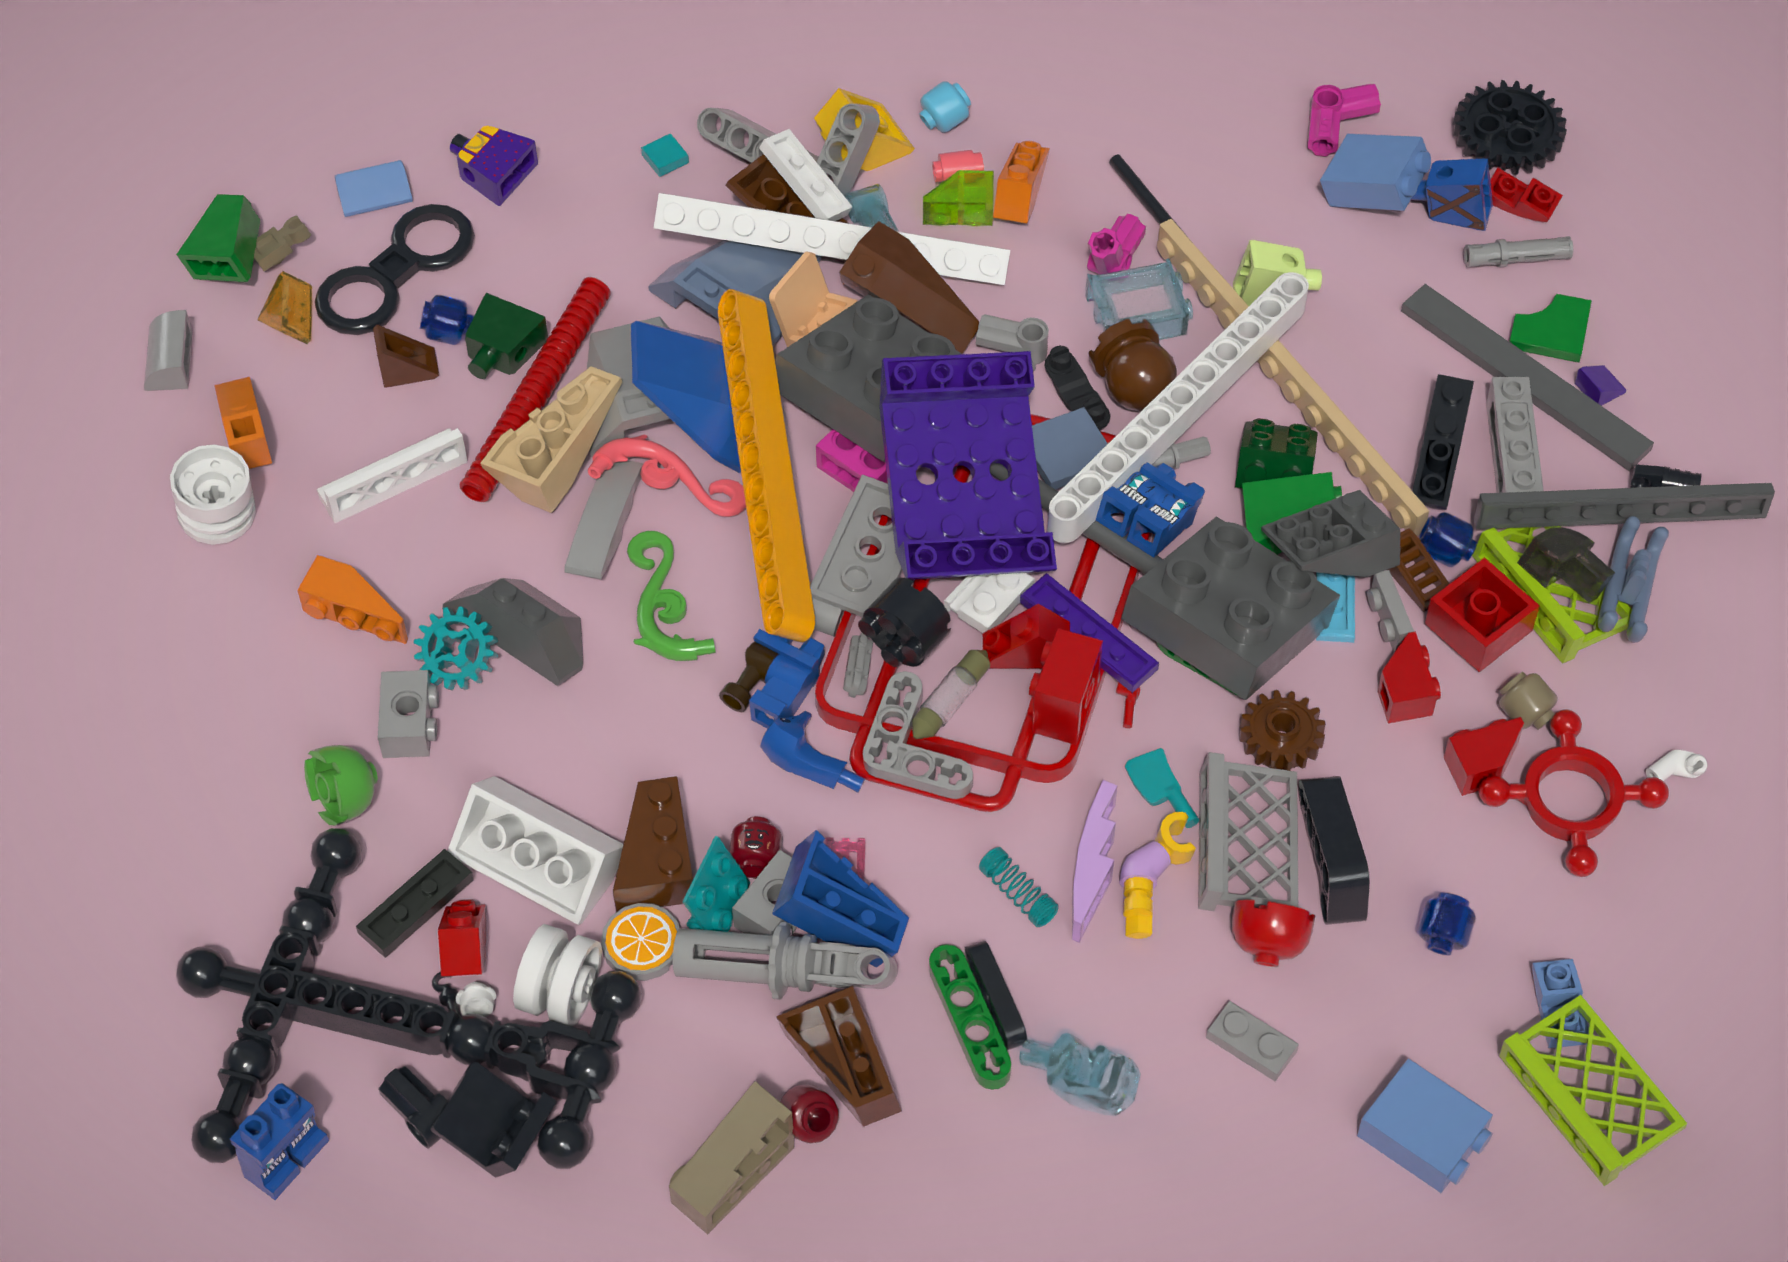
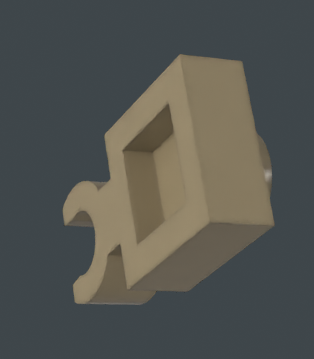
(276, 245)

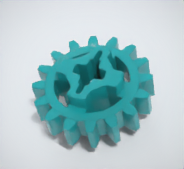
(468, 640)

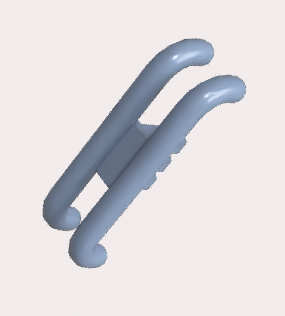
(1634, 583)

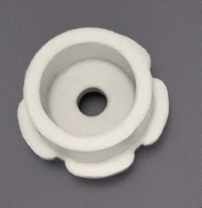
(476, 999)

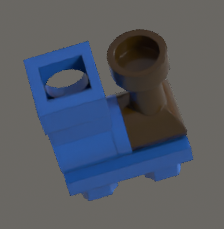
(787, 676)

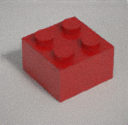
(1481, 614)
(1065, 685)

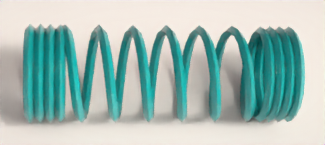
(1042, 910)

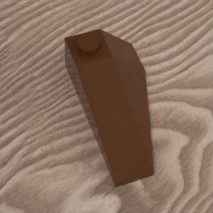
(764, 188)
(896, 271)

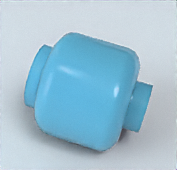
(944, 106)

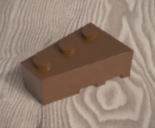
(655, 848)
(843, 1052)

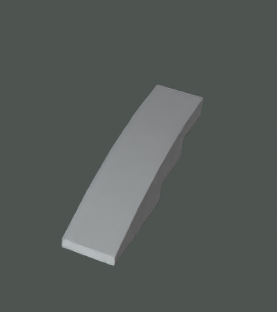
(603, 519)

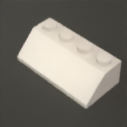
(535, 849)

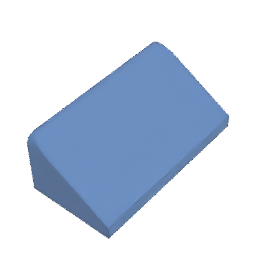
(373, 188)

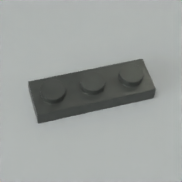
(414, 903)

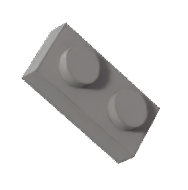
(1387, 602)
(1252, 1041)

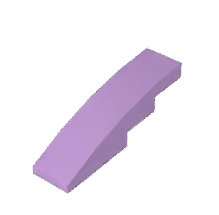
(1093, 868)

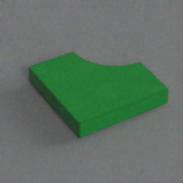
(1555, 330)

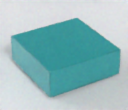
(665, 155)

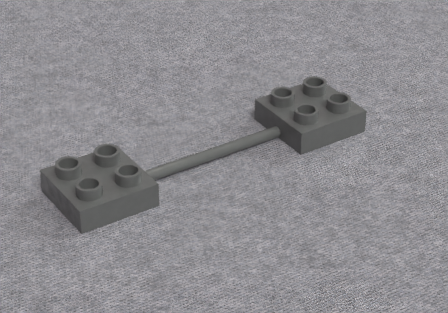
(1210, 601)

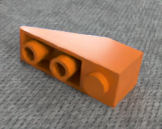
(1020, 182)
(243, 421)
(344, 596)

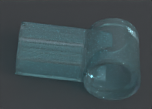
(870, 207)

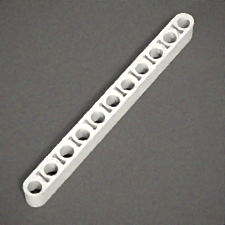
(1179, 404)

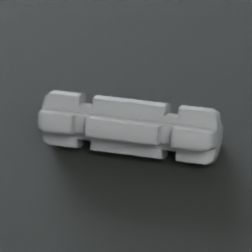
(857, 665)

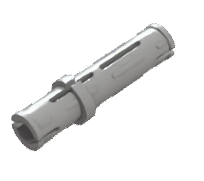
(1504, 253)

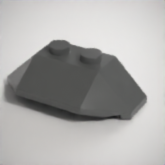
(527, 626)

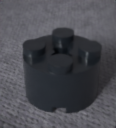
(905, 623)

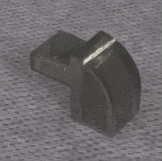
(1566, 556)

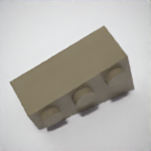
(733, 1158)

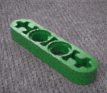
(965, 1017)

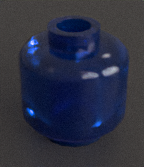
(445, 319)
(1448, 539)
(1446, 923)

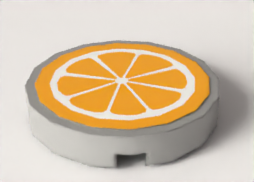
(640, 941)

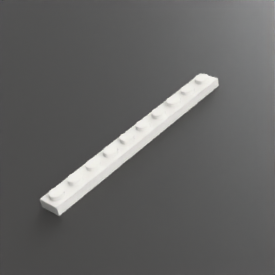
(819, 236)

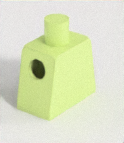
(1265, 263)

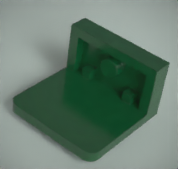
(1275, 451)

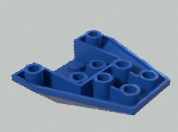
(689, 384)

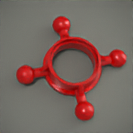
(1566, 726)

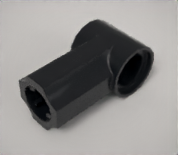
(413, 1103)

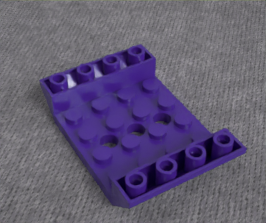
(969, 415)

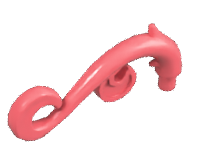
(674, 467)

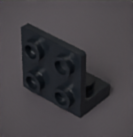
(491, 1120)

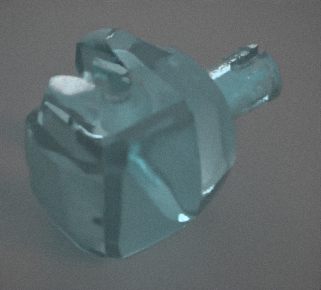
(1085, 1077)

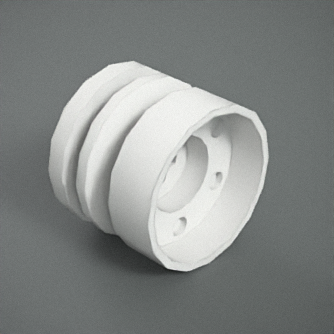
(213, 494)

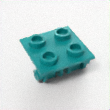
(715, 890)

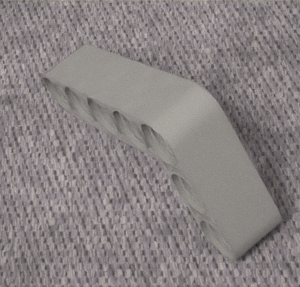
(830, 160)

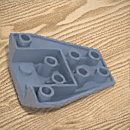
(724, 267)

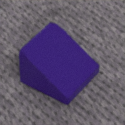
(1599, 384)

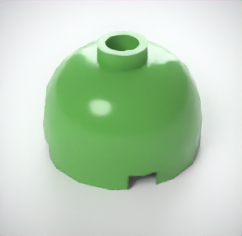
(340, 781)

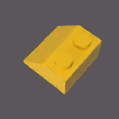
(889, 139)

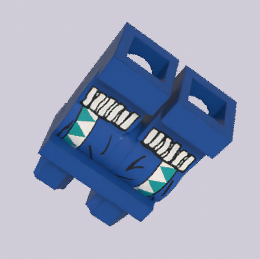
(1151, 504)
(274, 1133)

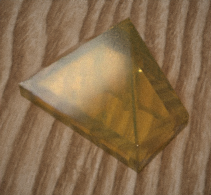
(289, 307)

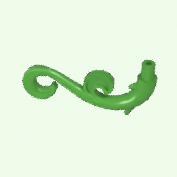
(653, 598)

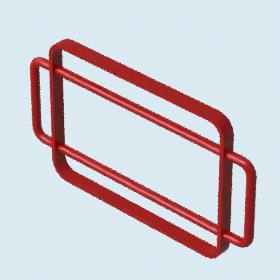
(1013, 766)

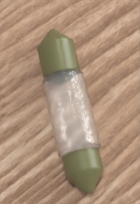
(950, 694)

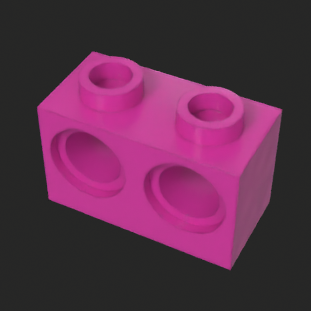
(850, 464)

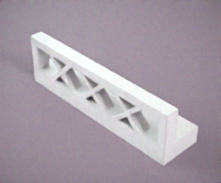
(393, 474)

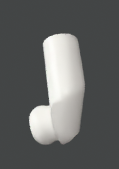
(1678, 763)

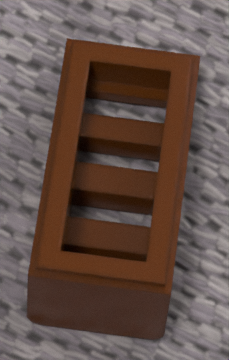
(1413, 550)

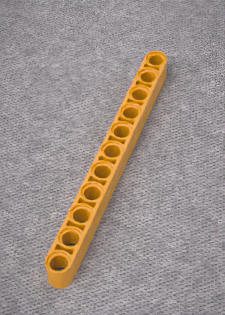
(765, 467)

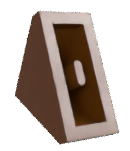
(403, 358)

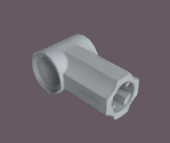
(1014, 336)

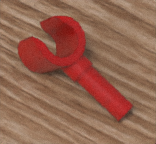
(1129, 704)

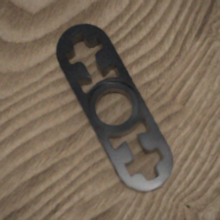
(996, 994)

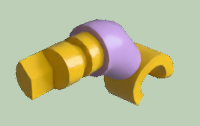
(1143, 868)

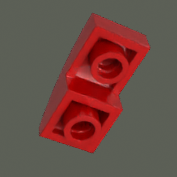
(1528, 201)

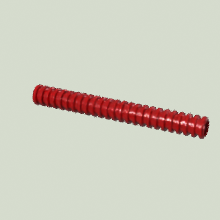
(540, 378)

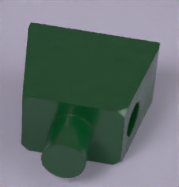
(503, 336)

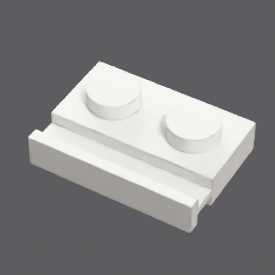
(987, 599)

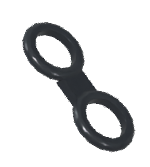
(394, 268)

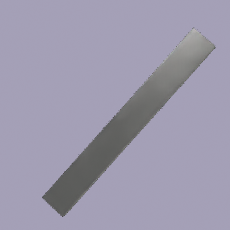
(1548, 390)
(1618, 504)

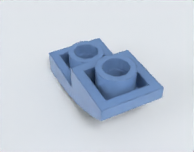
(1556, 986)

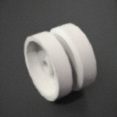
(557, 975)

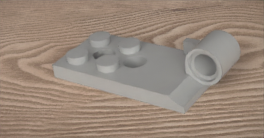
(846, 575)

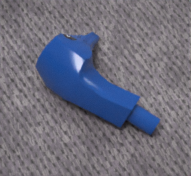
(788, 749)

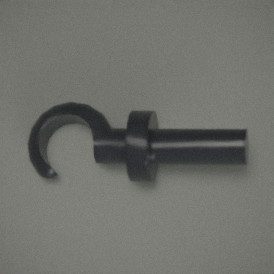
(447, 993)

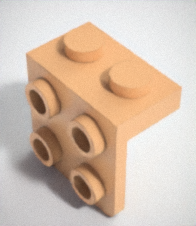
(803, 300)

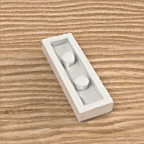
(805, 176)

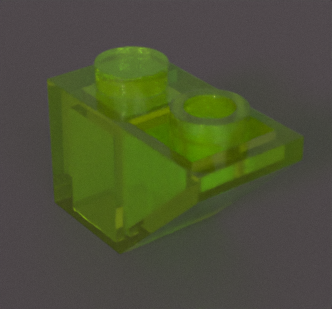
(961, 200)

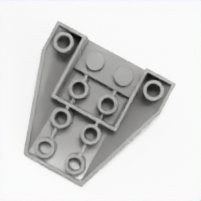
(630, 408)

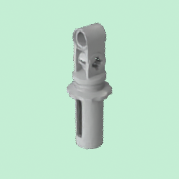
(791, 960)

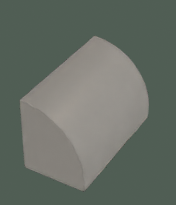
(168, 352)

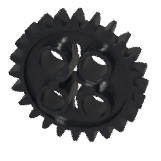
(1510, 126)

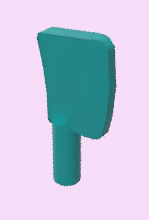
(1157, 784)

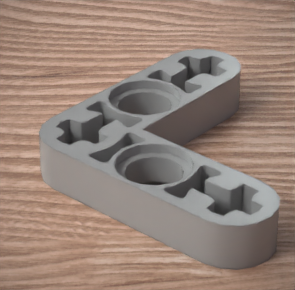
(901, 754)

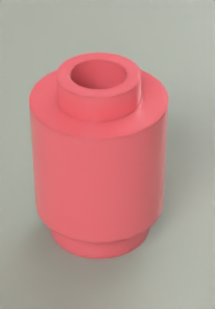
(951, 162)

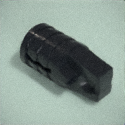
(1662, 477)

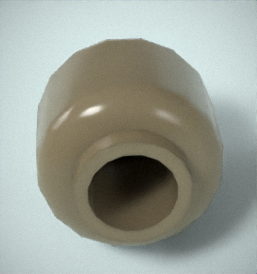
(1528, 698)

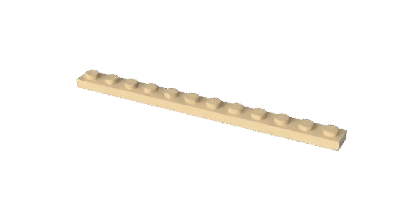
(1297, 385)

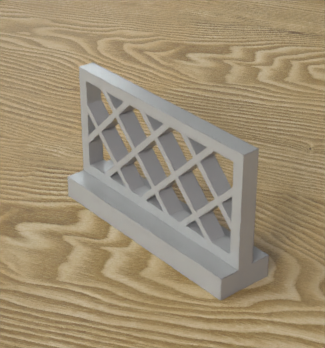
(1215, 824)

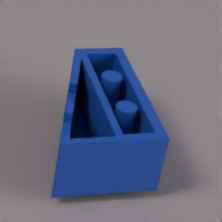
(835, 903)

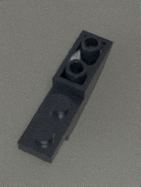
(1442, 441)

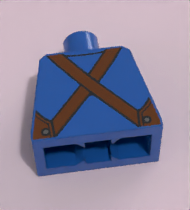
(1458, 192)

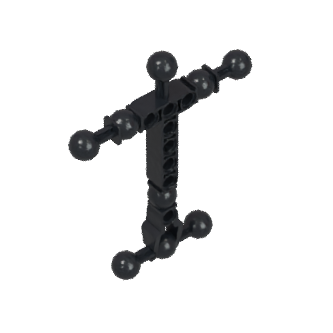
(467, 1038)

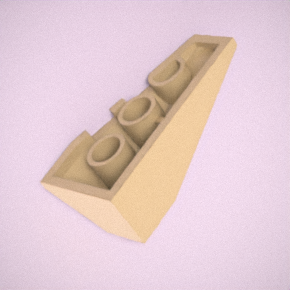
(549, 449)

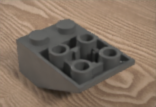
(1339, 537)

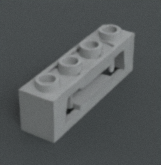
(1513, 435)

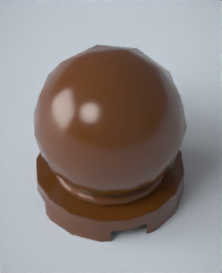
(1133, 363)

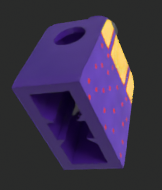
(494, 161)

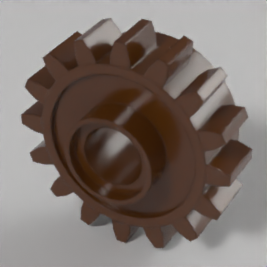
(1280, 750)

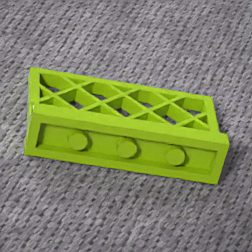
(1554, 621)
(1565, 1111)

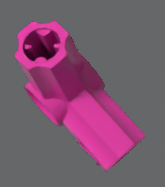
(1332, 105)
(1114, 247)

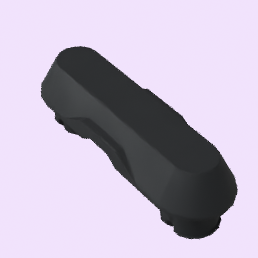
(1074, 385)

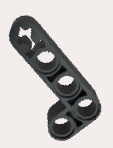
(1336, 850)

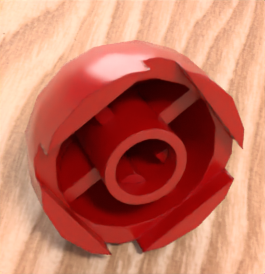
(1271, 930)

